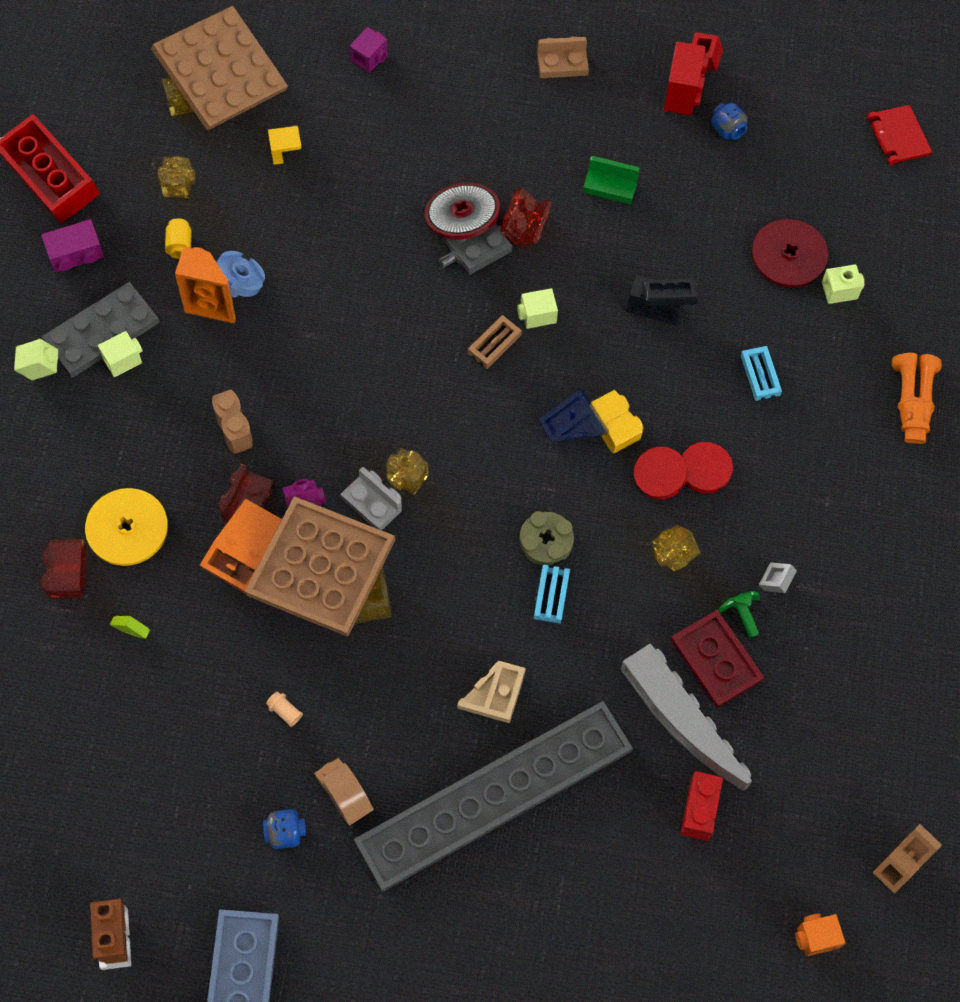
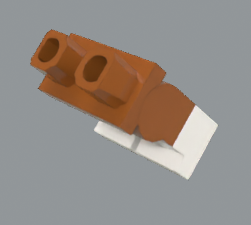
(110, 934)

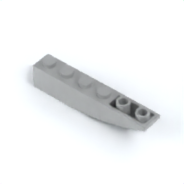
(681, 714)

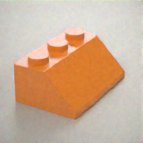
(204, 286)

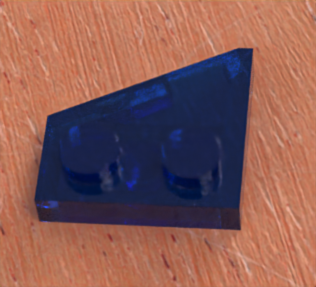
(573, 419)

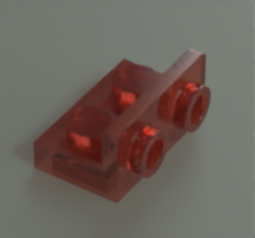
(525, 218)
(244, 486)

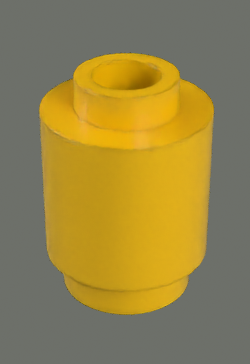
(177, 237)

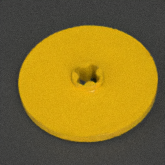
(116, 544)

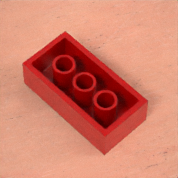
(47, 169)

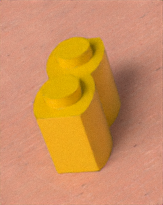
(622, 425)

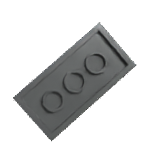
(112, 315)

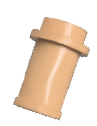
(284, 708)

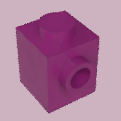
(368, 49)

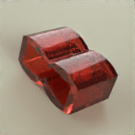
(65, 568)

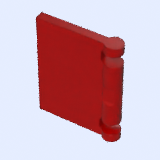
(899, 134)

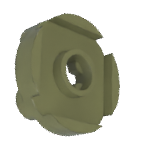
(553, 551)

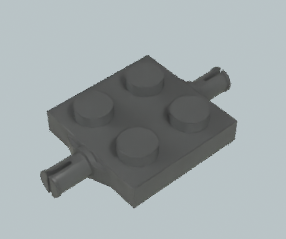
(477, 251)

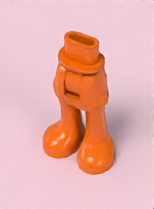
(916, 411)

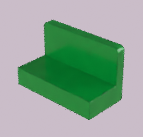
(611, 180)

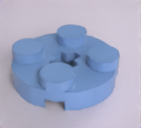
(243, 276)

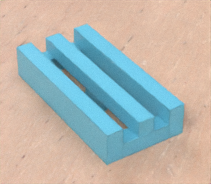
(766, 392)
(555, 572)

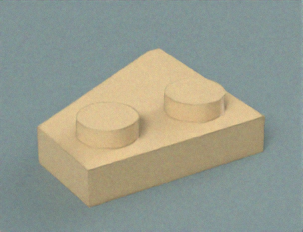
(495, 693)

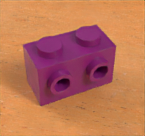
(72, 246)

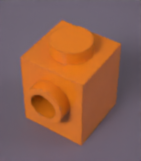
(819, 934)

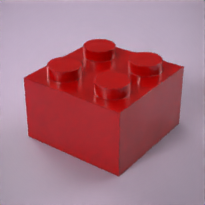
(686, 78)

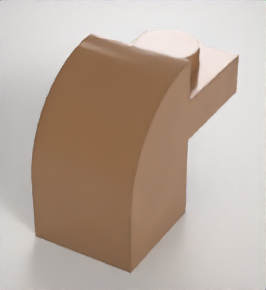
(344, 790)
(907, 858)

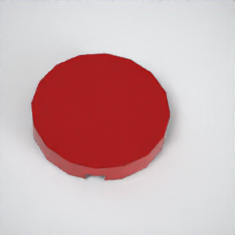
(707, 467)
(660, 473)

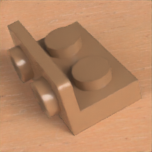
(562, 57)

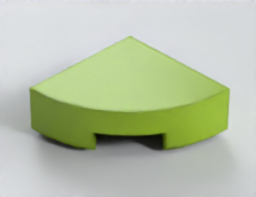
(130, 626)

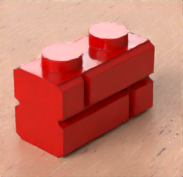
(701, 806)

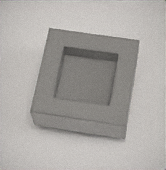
(777, 577)

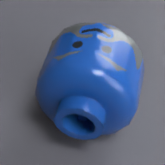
(729, 121)
(284, 829)

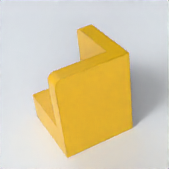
(283, 140)

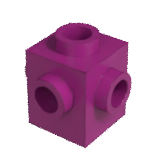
(304, 490)

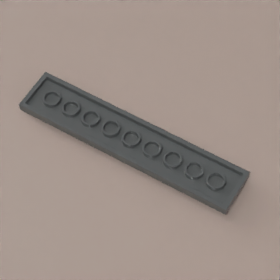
(492, 796)

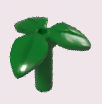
(742, 602)

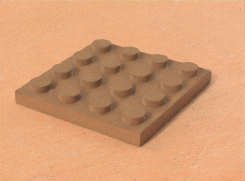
(219, 67)
(320, 566)

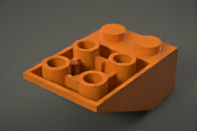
(241, 545)

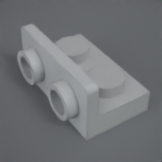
(372, 499)

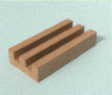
(481, 357)

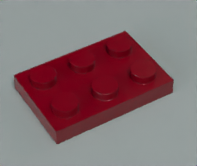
(717, 659)

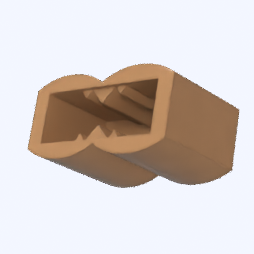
(232, 421)

